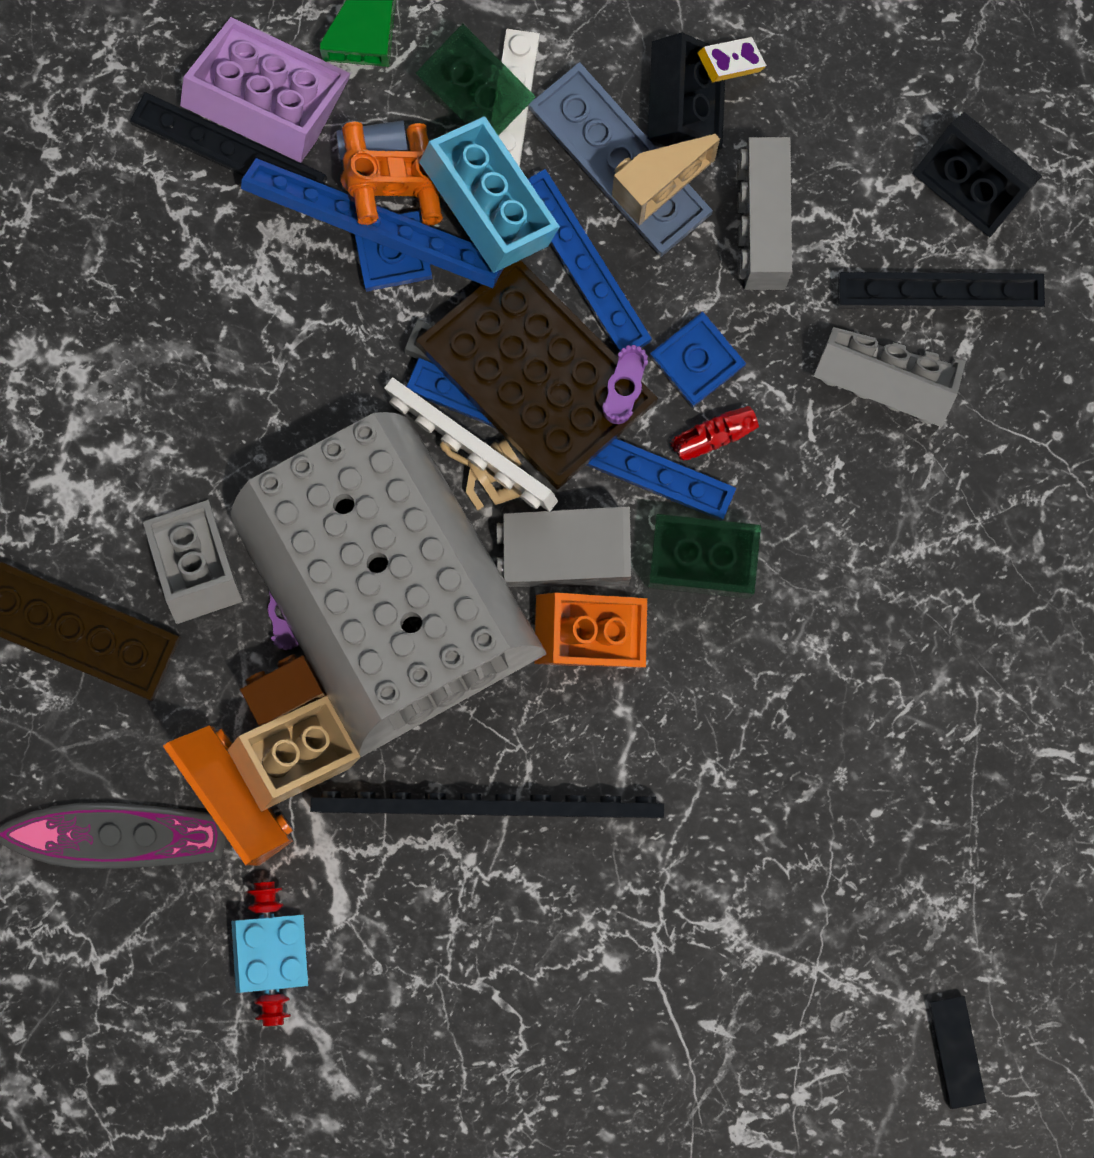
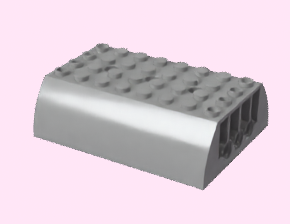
(353, 618)

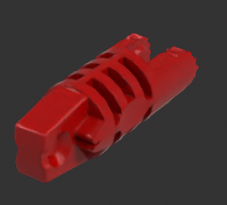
(715, 433)

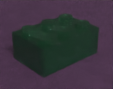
(704, 556)

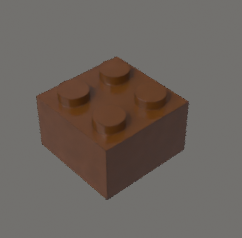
(282, 690)

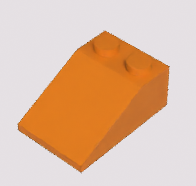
(591, 630)

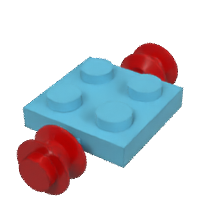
(269, 953)

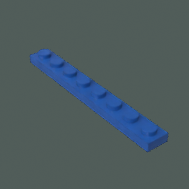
(389, 229)

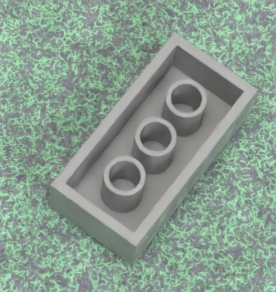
(767, 213)

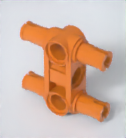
(388, 174)

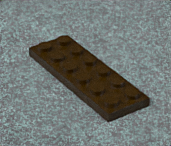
(83, 633)

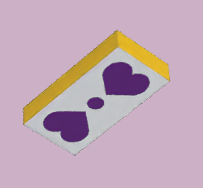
(731, 59)

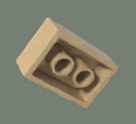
(293, 753)

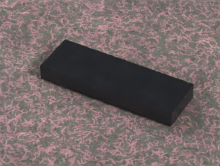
(957, 1052)

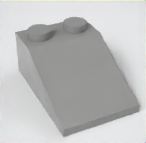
(192, 562)

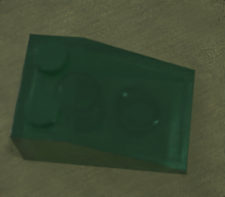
(475, 81)

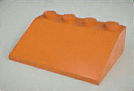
(221, 789)

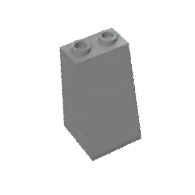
(566, 548)

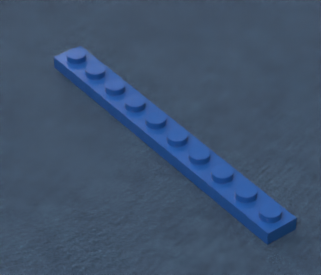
(617, 459)

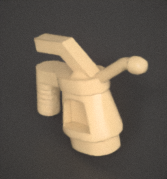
(487, 476)

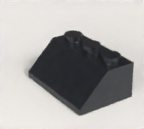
(681, 94)
(976, 174)

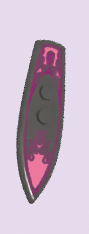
(114, 836)

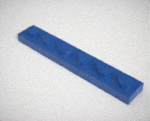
(590, 271)

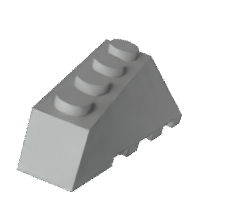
(891, 375)

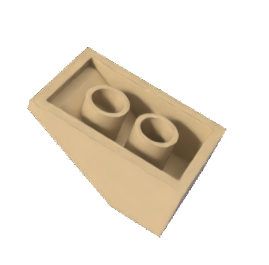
(659, 174)

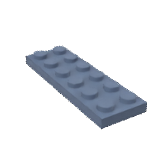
(599, 139)

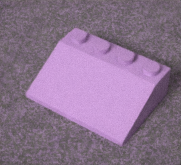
(263, 89)

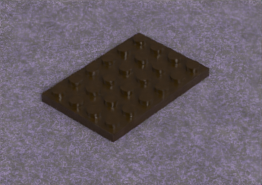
(532, 372)

